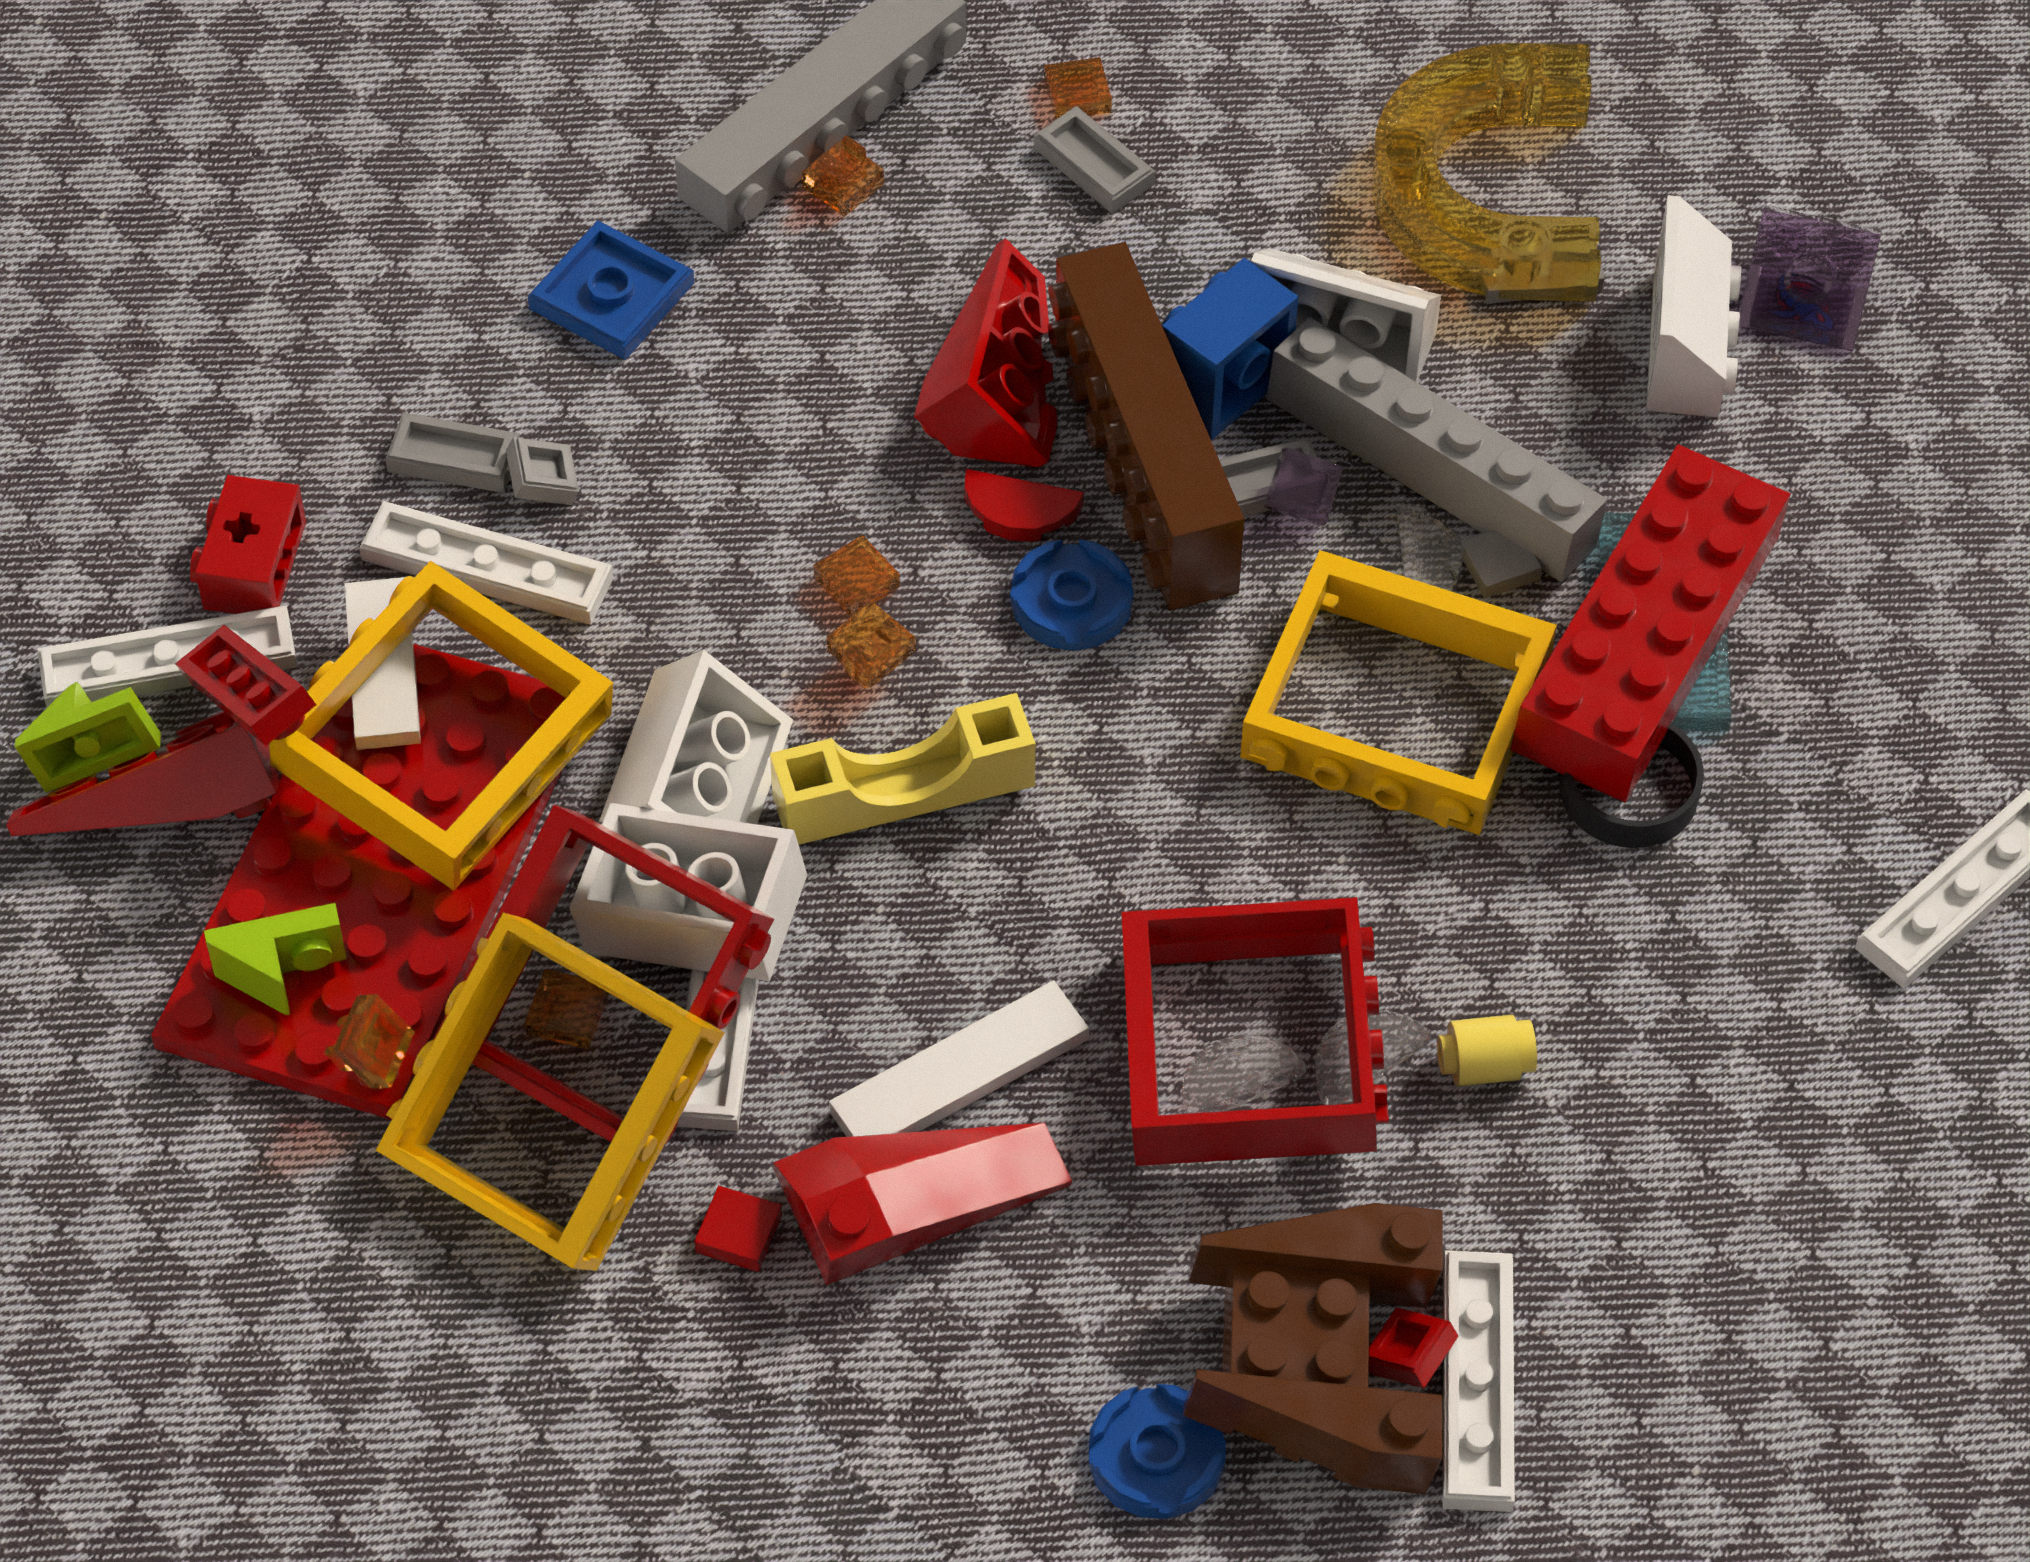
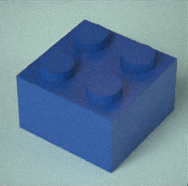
(1229, 340)

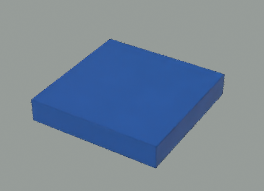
(611, 289)

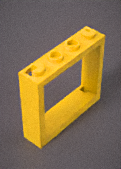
(1423, 615)
(457, 851)
(636, 1144)

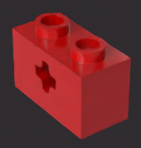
(248, 545)

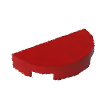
(1019, 507)

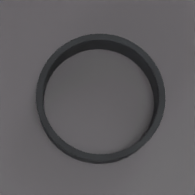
(1639, 833)

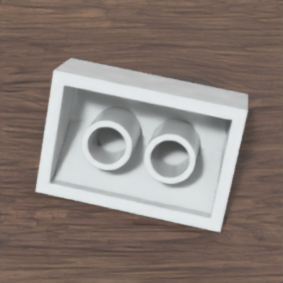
(1373, 313)
(1692, 315)
(700, 744)

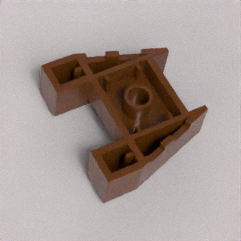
(1302, 1340)

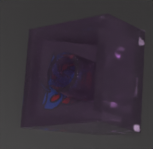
(1809, 277)

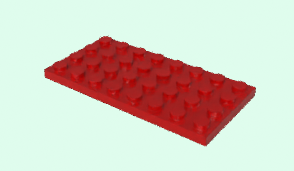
(398, 923)

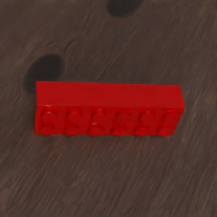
(1650, 623)

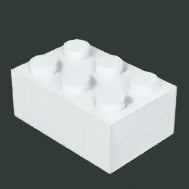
(644, 920)

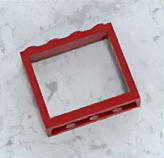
(536, 897)
(1252, 933)

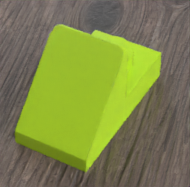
(85, 737)
(260, 950)

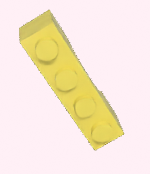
(972, 757)

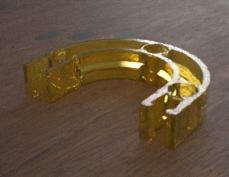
(1443, 230)

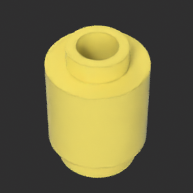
(1487, 1050)

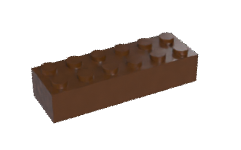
(1146, 427)

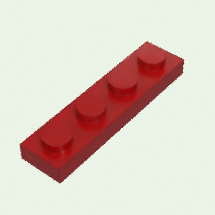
(246, 686)

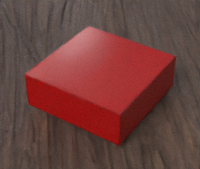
(738, 1228)
(1410, 1347)

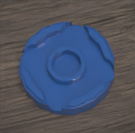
(1071, 594)
(1152, 1455)

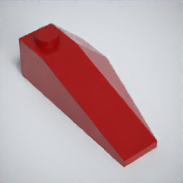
(990, 374)
(202, 776)
(900, 1191)

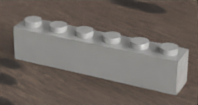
(815, 105)
(1435, 447)

